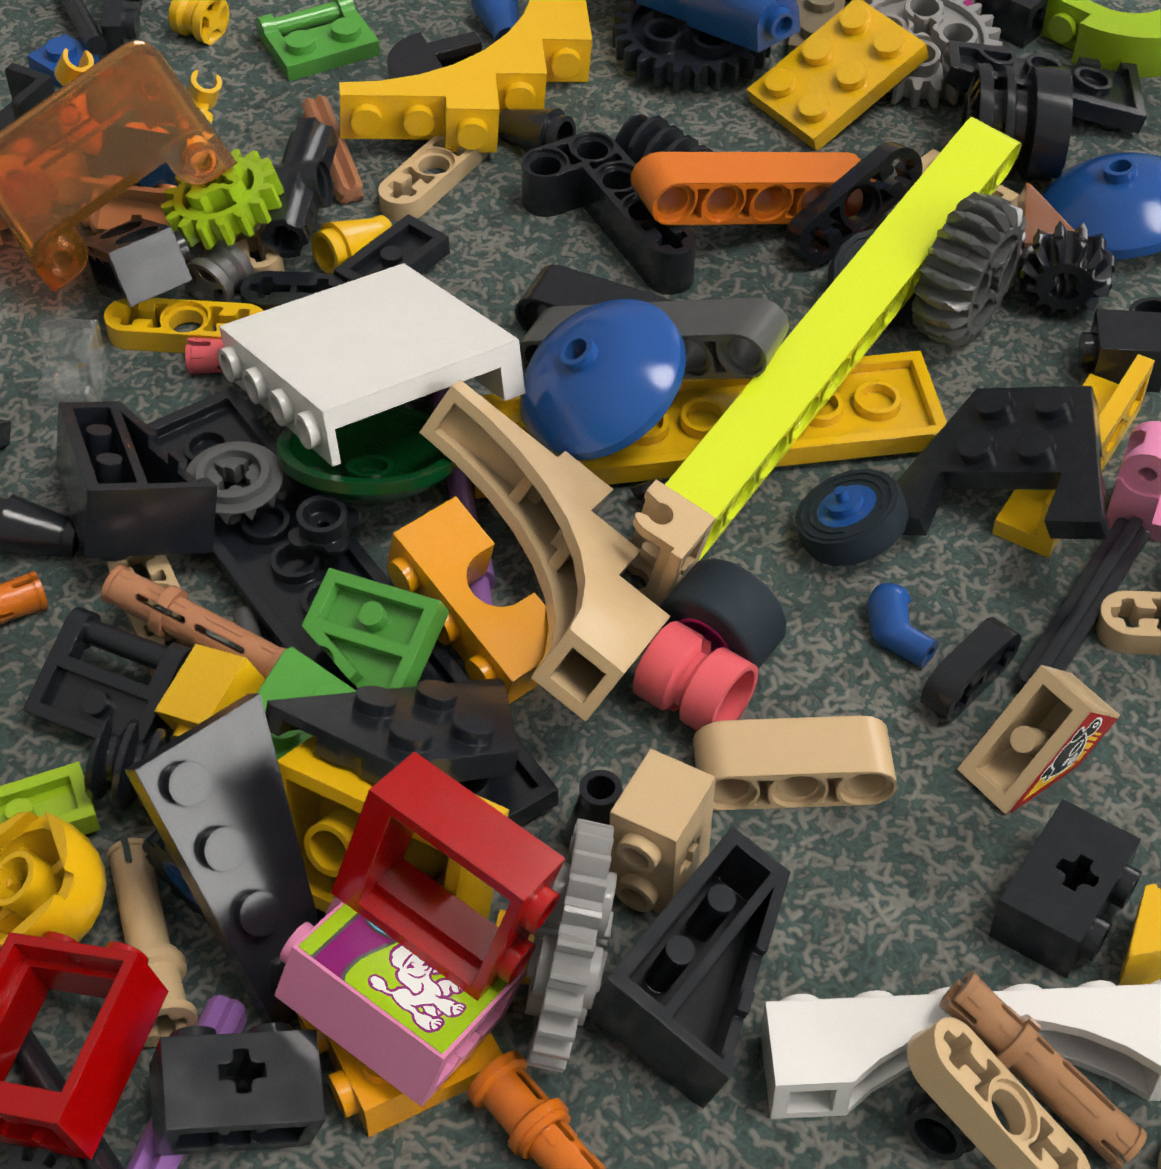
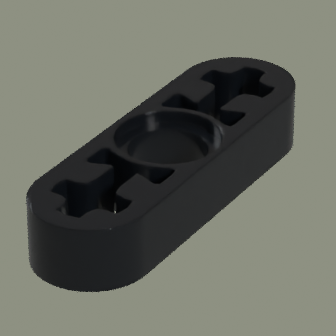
(877, 200)

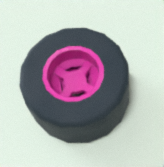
(728, 609)

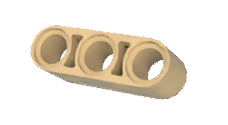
(797, 762)

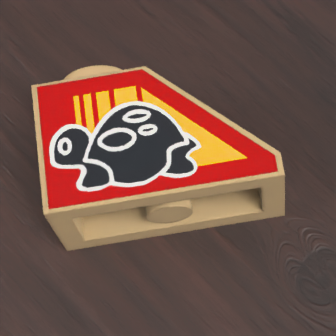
(1038, 738)

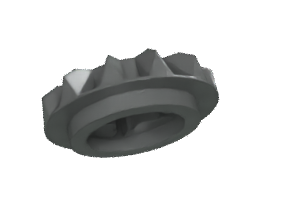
(236, 462)

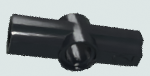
(306, 187)

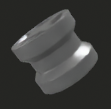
(218, 272)

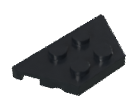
(453, 725)

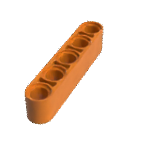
(738, 185)

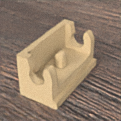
(669, 538)

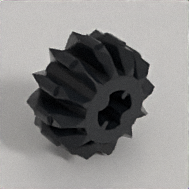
(1066, 269)

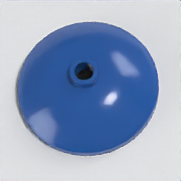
(1114, 197)
(602, 378)

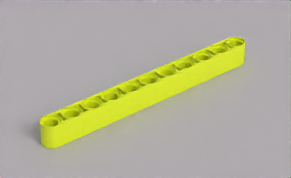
(837, 330)

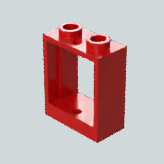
(422, 912)
(133, 994)

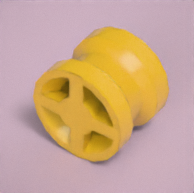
(202, 18)

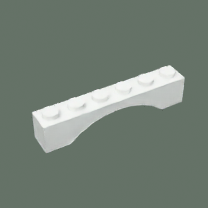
(837, 1051)

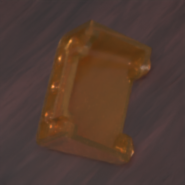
(93, 146)

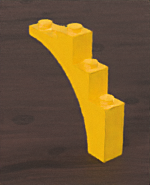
(466, 98)

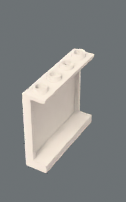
(364, 353)

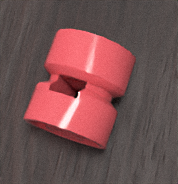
(687, 676)

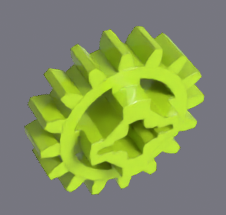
(225, 205)

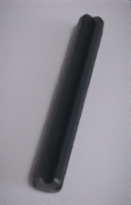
(1082, 605)

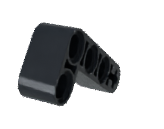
(596, 175)

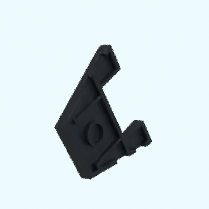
(1017, 442)

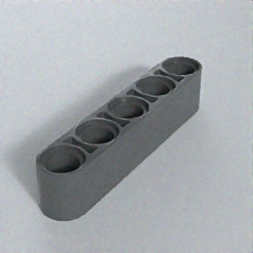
(719, 335)

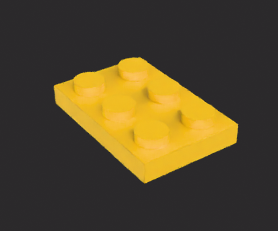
(837, 73)

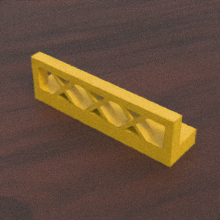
(1118, 405)

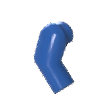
(891, 625)

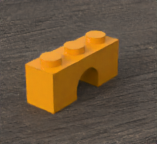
(439, 560)

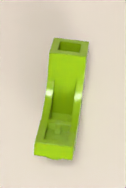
(1106, 34)

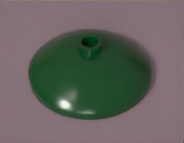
(379, 457)

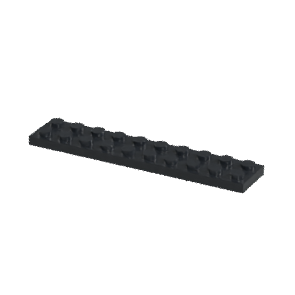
(284, 581)

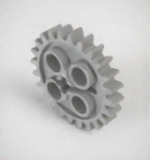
(936, 24)
(571, 947)

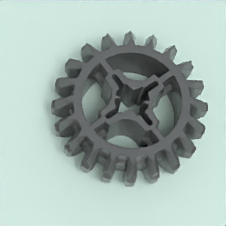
(968, 269)

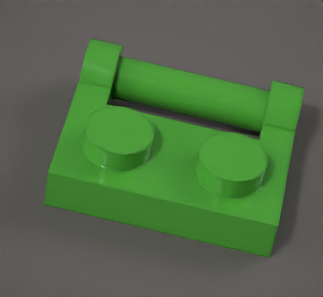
(319, 48)

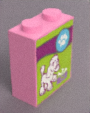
(385, 1001)

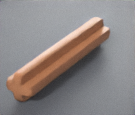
(343, 170)

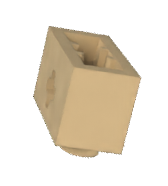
(660, 831)

